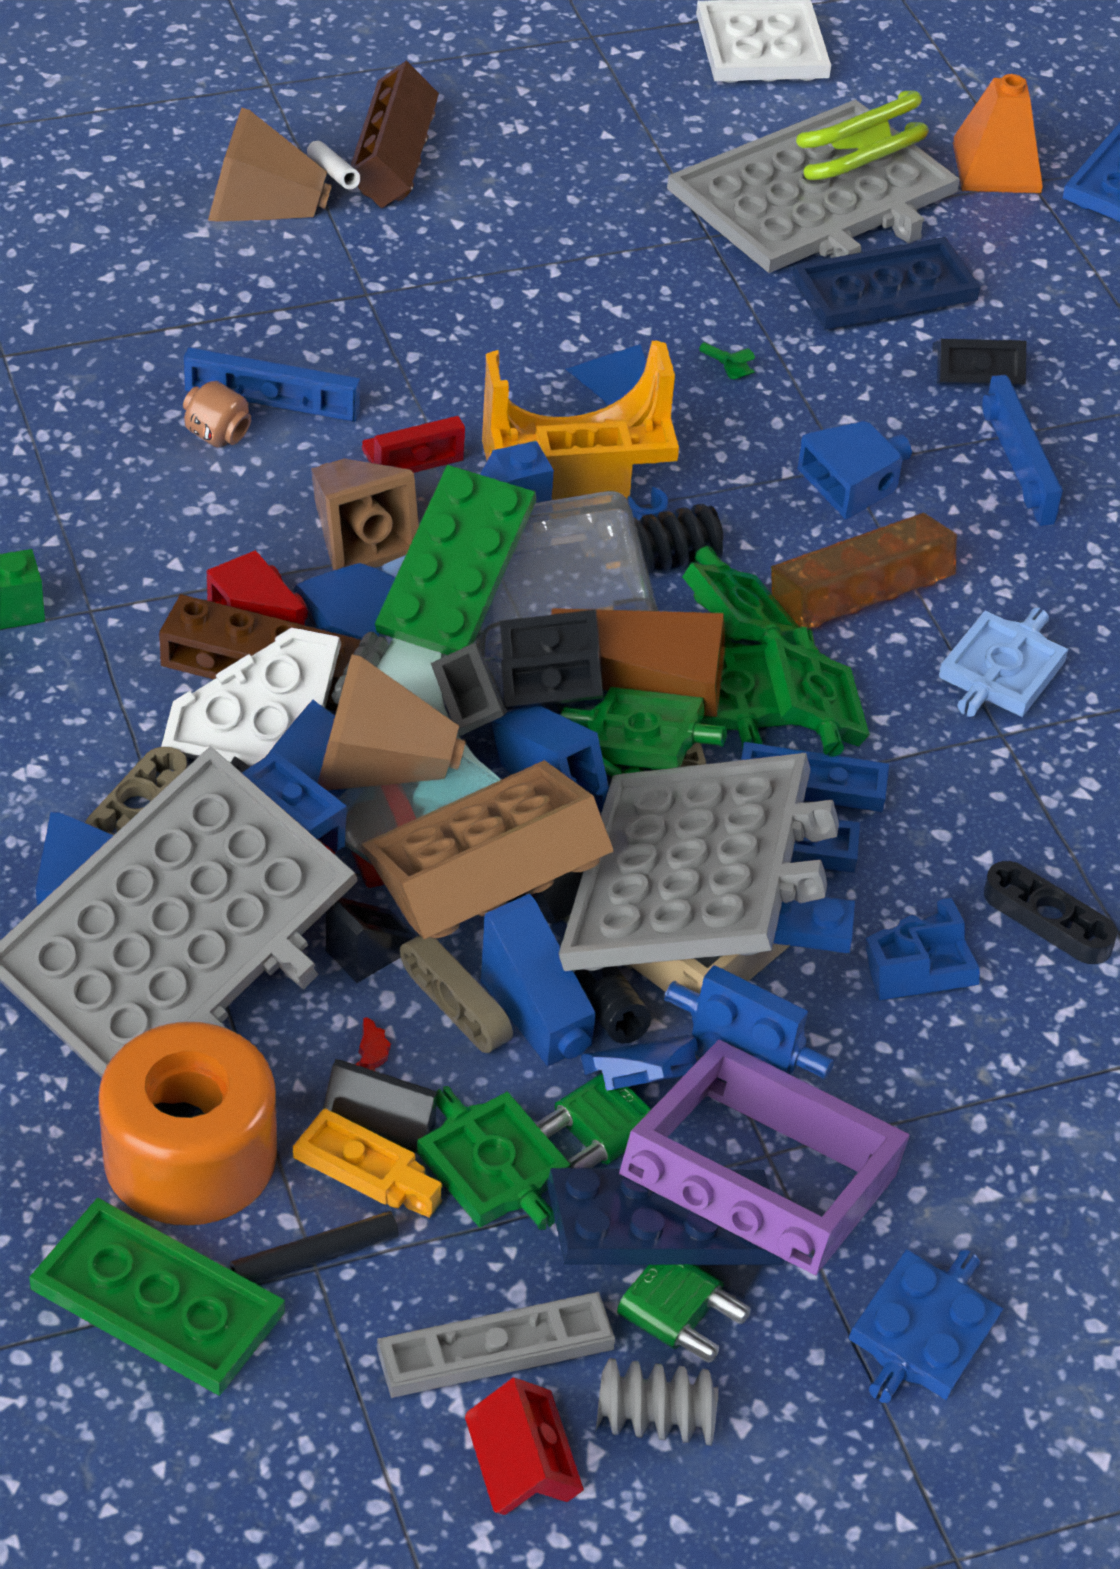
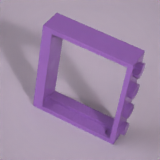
(788, 1107)

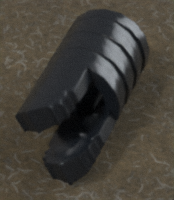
(616, 1004)

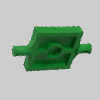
(742, 597)
(816, 692)
(746, 693)
(647, 727)
(492, 1158)

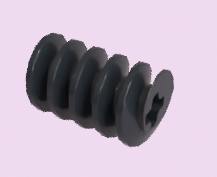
(679, 534)

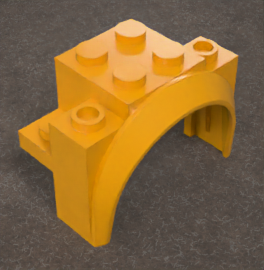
(594, 448)

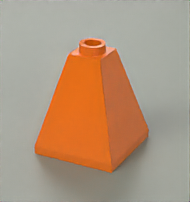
(998, 141)

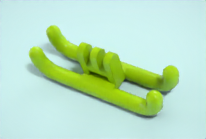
(866, 132)

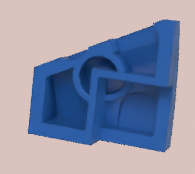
(922, 955)

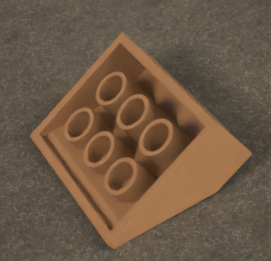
(489, 848)

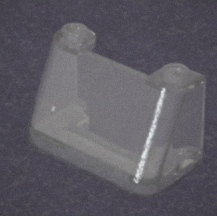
(571, 557)

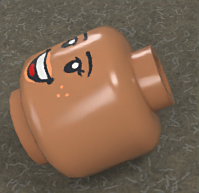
(216, 414)

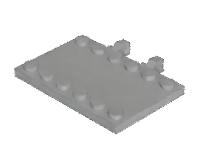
(779, 216)
(698, 863)
(174, 915)

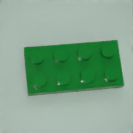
(455, 561)
(158, 1295)

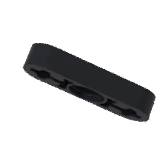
(1085, 920)

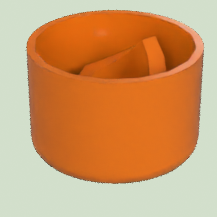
(181, 1165)

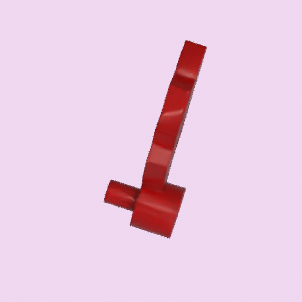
(373, 1046)

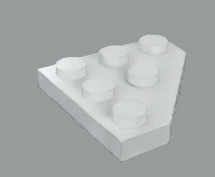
(255, 698)

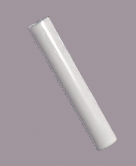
(333, 164)

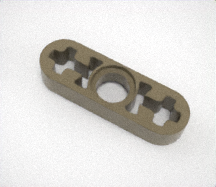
(141, 783)
(456, 993)

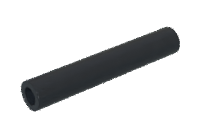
(316, 1248)

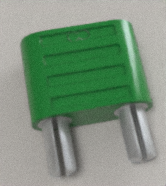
(597, 1120)
(673, 1300)

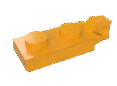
(367, 1163)

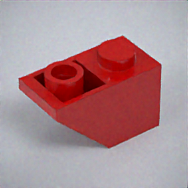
(254, 587)

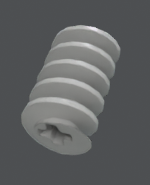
(658, 1401)

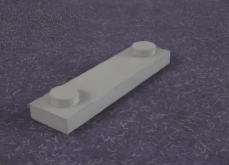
(495, 1344)

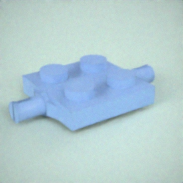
(1003, 663)

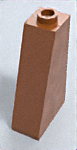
(662, 652)

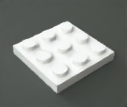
(762, 40)

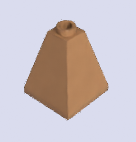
(266, 176)
(365, 511)
(386, 734)

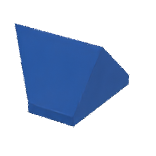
(612, 374)

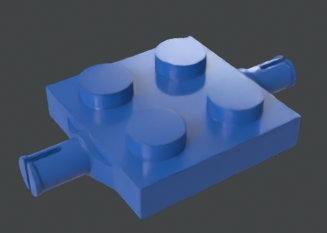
(750, 1021)
(925, 1325)

